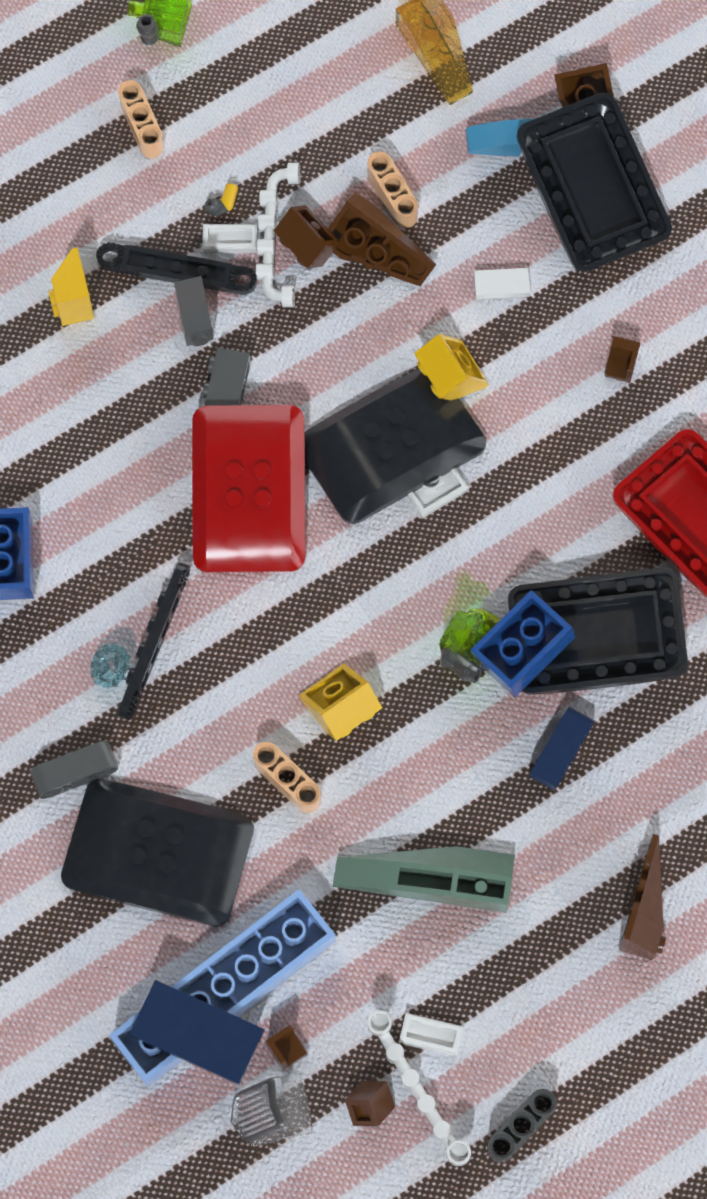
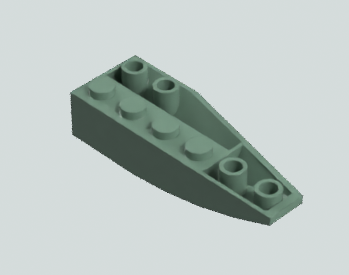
(434, 875)

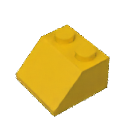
(70, 292)
(450, 368)
(341, 701)

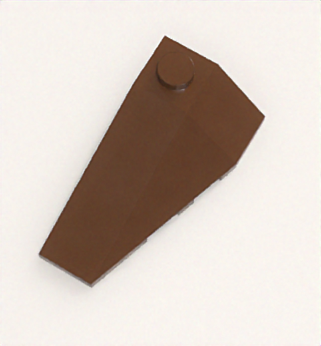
(582, 84)
(377, 242)
(645, 920)

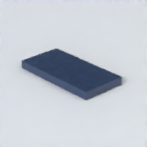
(197, 1032)

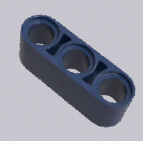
(561, 748)

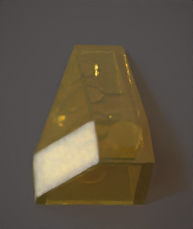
(436, 43)

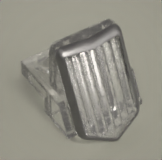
(271, 1110)

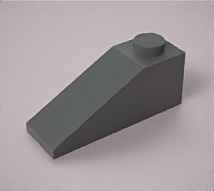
(193, 311)

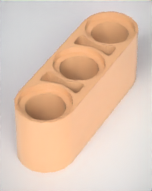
(136, 109)
(391, 178)
(280, 765)

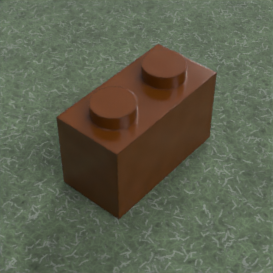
(306, 237)

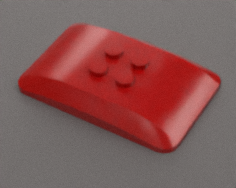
(248, 488)
(669, 503)

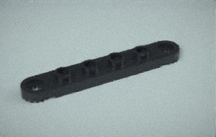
(175, 267)
(157, 630)

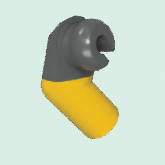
(224, 204)

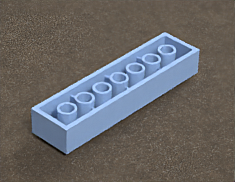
(240, 974)

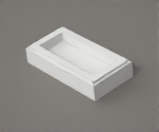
(229, 238)
(502, 283)
(431, 1034)

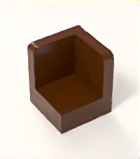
(622, 359)
(286, 1048)
(370, 1103)

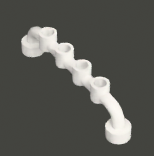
(266, 246)
(458, 1151)

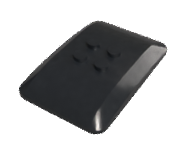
(593, 182)
(389, 446)
(623, 629)
(157, 852)

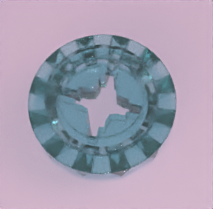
(100, 668)

